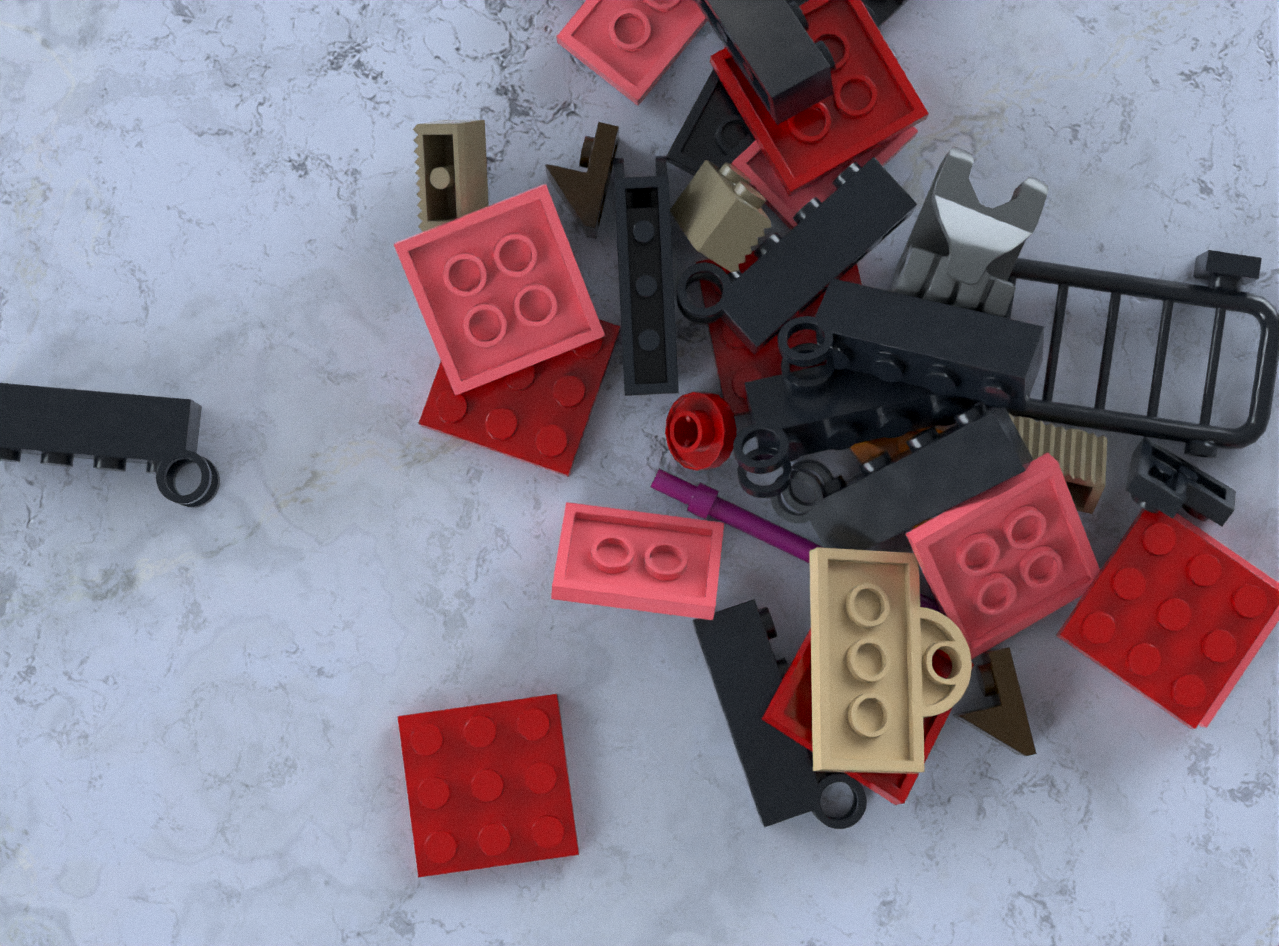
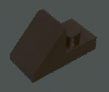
(587, 191)
(1006, 718)

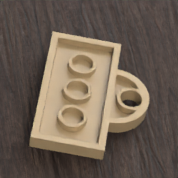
(876, 661)

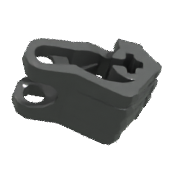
(962, 248)

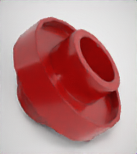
(700, 430)

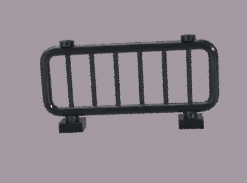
(1225, 276)

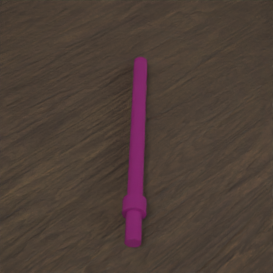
(704, 502)

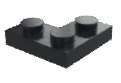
(1167, 483)

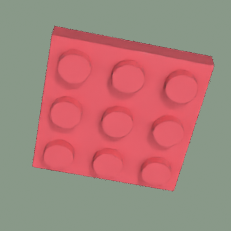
(499, 289)
(1007, 555)

